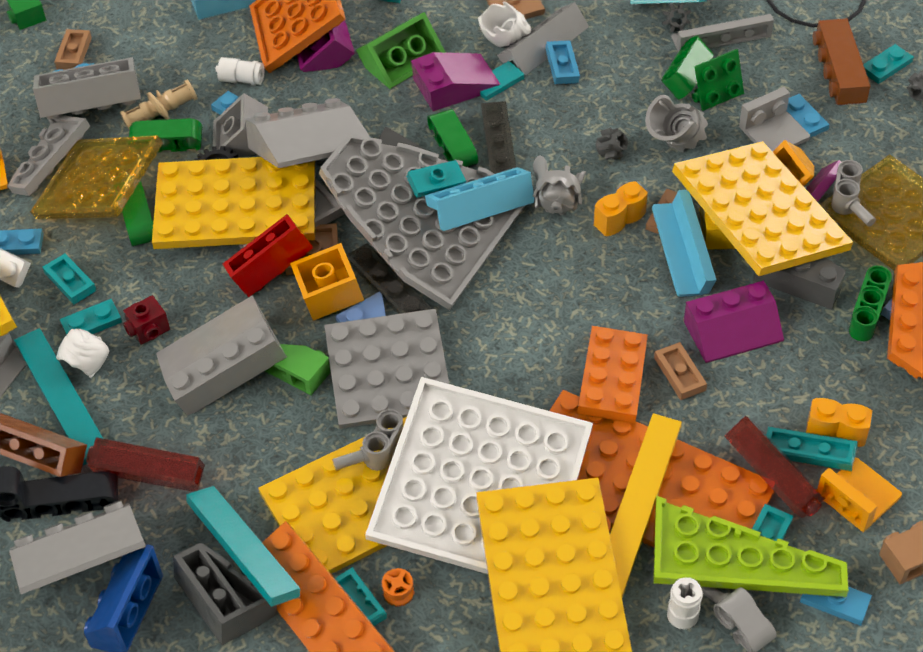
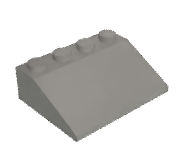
(303, 132)
(219, 356)
(75, 547)

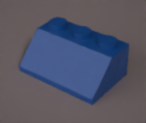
(124, 601)

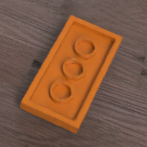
(613, 374)

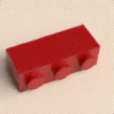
(267, 255)

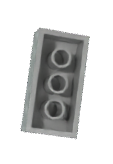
(86, 88)

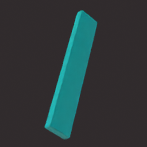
(57, 389)
(243, 546)

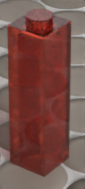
(146, 464)
(775, 468)

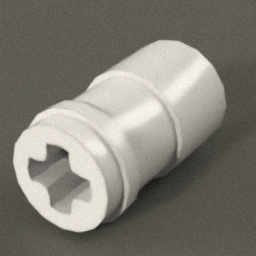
(236, 70)
(684, 603)

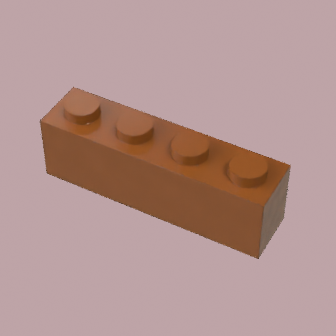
(841, 62)
(40, 447)

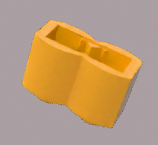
(621, 208)
(839, 421)

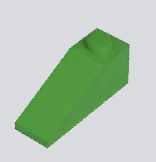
(302, 368)

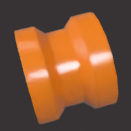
(396, 580)

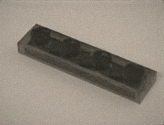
(498, 136)
(385, 279)

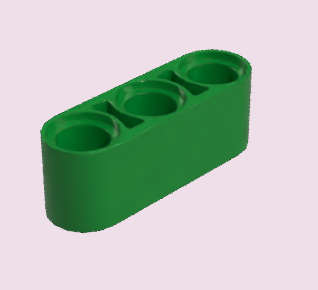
(681, 74)
(174, 133)
(452, 137)
(138, 217)
(870, 303)

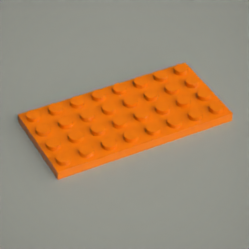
(691, 478)

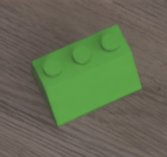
(391, 53)

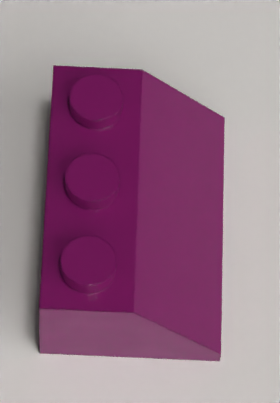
(327, 52)
(733, 321)

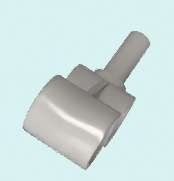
(847, 190)
(380, 439)
(741, 611)

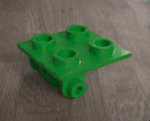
(718, 80)

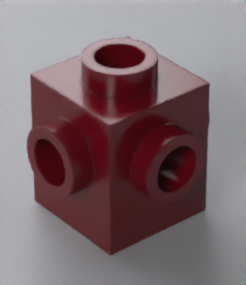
(145, 320)

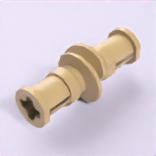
(160, 105)

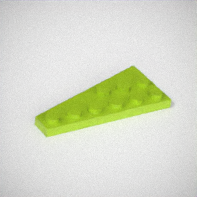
(737, 557)

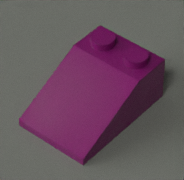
(451, 77)

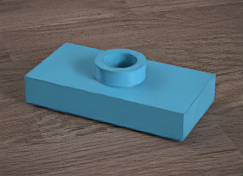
(848, 608)

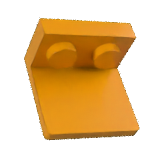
(858, 494)

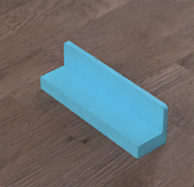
(482, 198)
(684, 246)

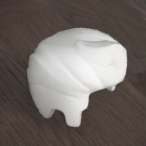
(503, 24)
(83, 351)

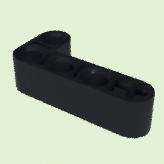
(54, 494)

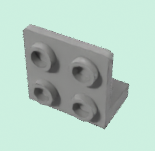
(769, 121)

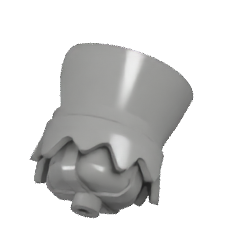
(676, 124)
(556, 189)

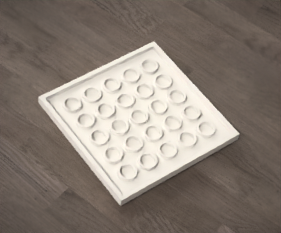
(462, 446)

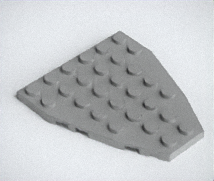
(406, 232)

